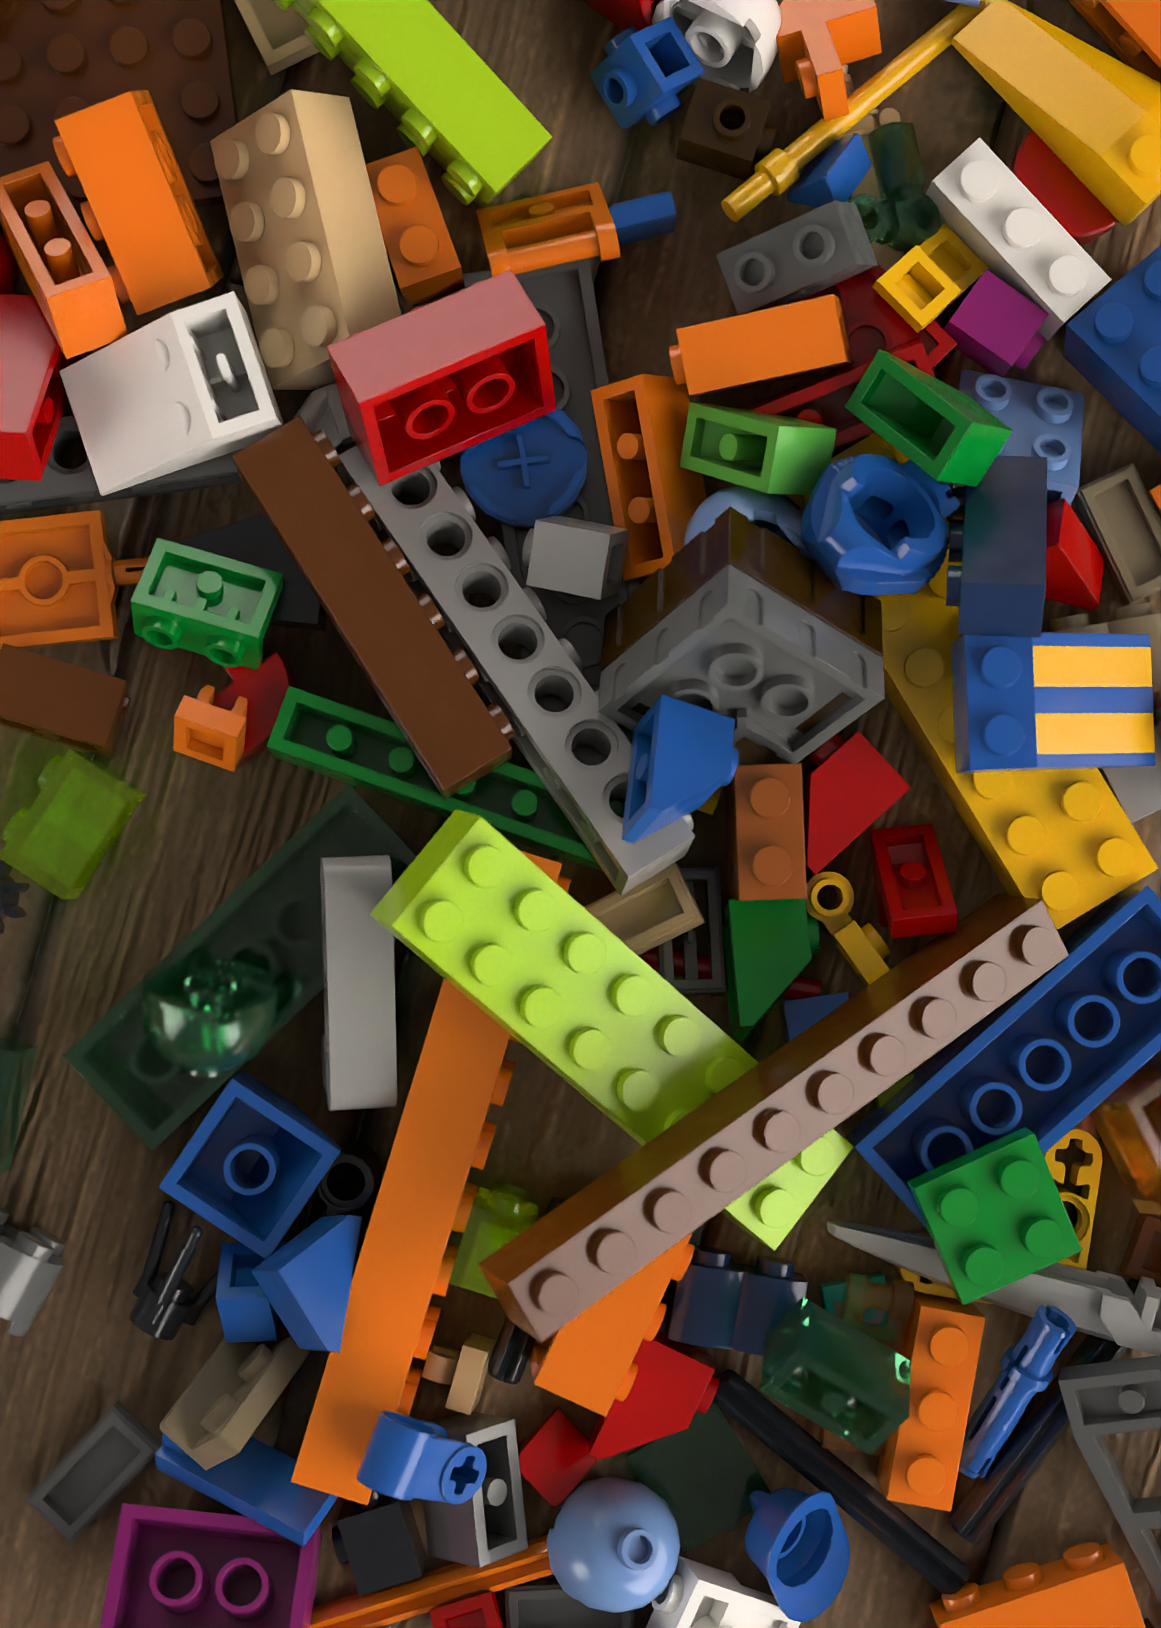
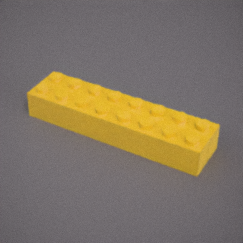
(1040, 830)

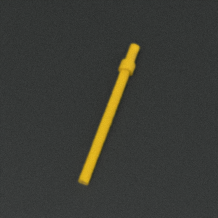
(781, 167)

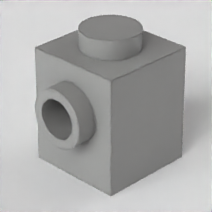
(575, 556)

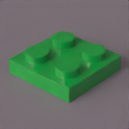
(995, 1215)

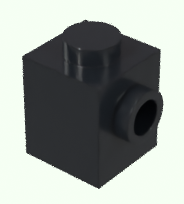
(379, 1542)

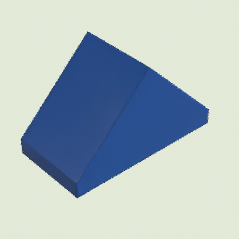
(312, 1281)

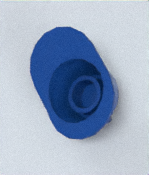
(799, 1549)

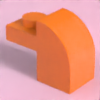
(819, 39)

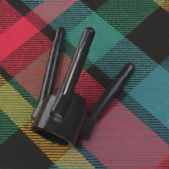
(165, 1299)

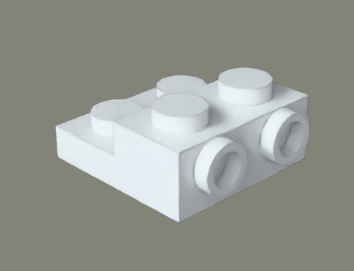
(713, 1599)

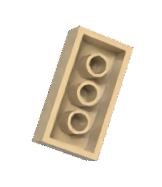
(304, 233)

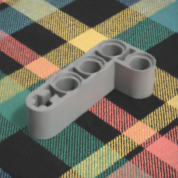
(357, 985)

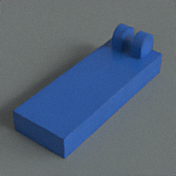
(254, 1485)

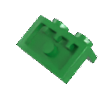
(205, 604)

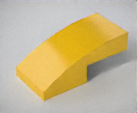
(930, 278)

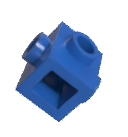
(646, 73)

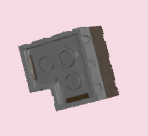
(748, 635)

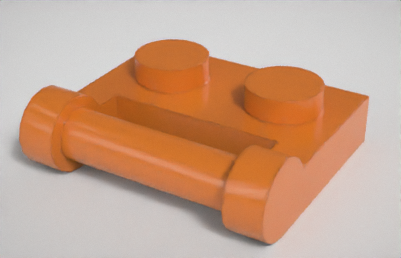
(548, 230)

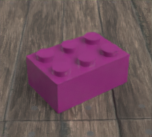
(207, 1572)

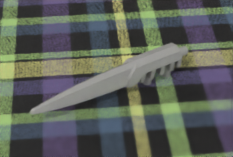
(1096, 1302)

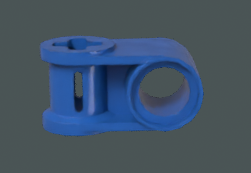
(420, 1461)

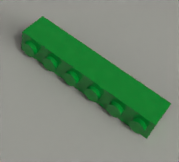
(379, 759)

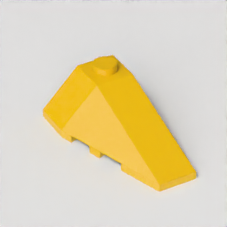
(1076, 99)

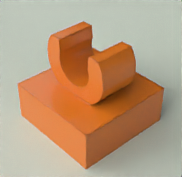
(210, 731)

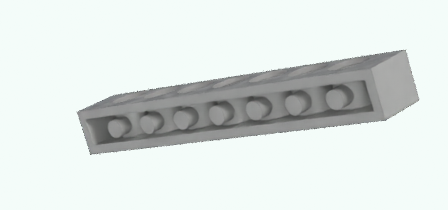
(514, 684)

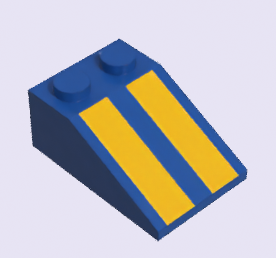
(1052, 702)

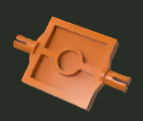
(60, 580)

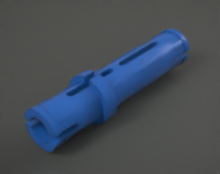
(1023, 1373)

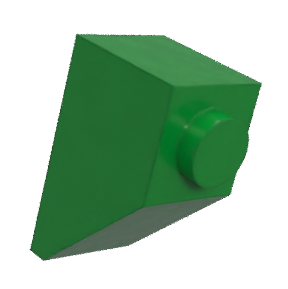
(928, 420)
(764, 954)

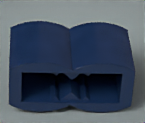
(731, 1302)

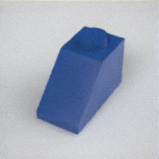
(675, 764)

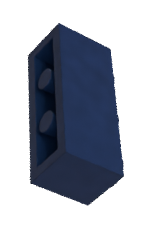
(1000, 550)

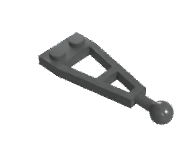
(1115, 1400)

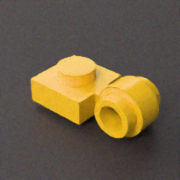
(861, 946)

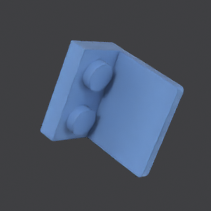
(1043, 424)

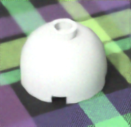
(728, 37)

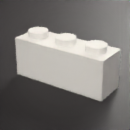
(1016, 235)

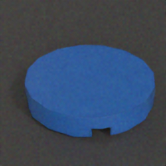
(527, 471)

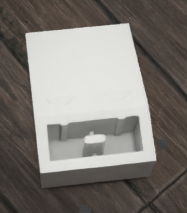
(172, 394)

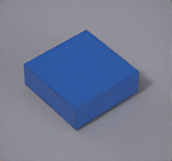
(644, 217)

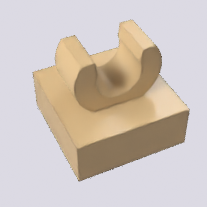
(461, 1370)

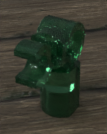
(906, 213)

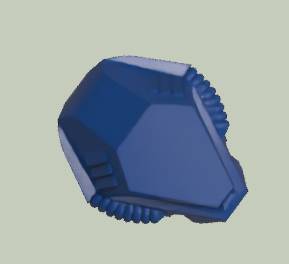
(877, 525)

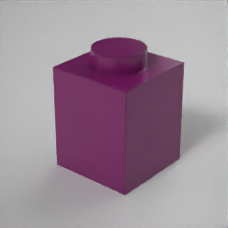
(997, 326)

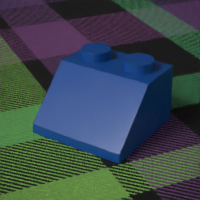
(251, 1164)

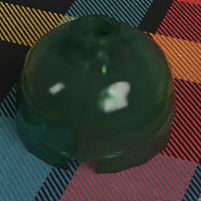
(209, 1015)

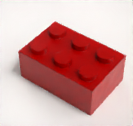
(444, 377)

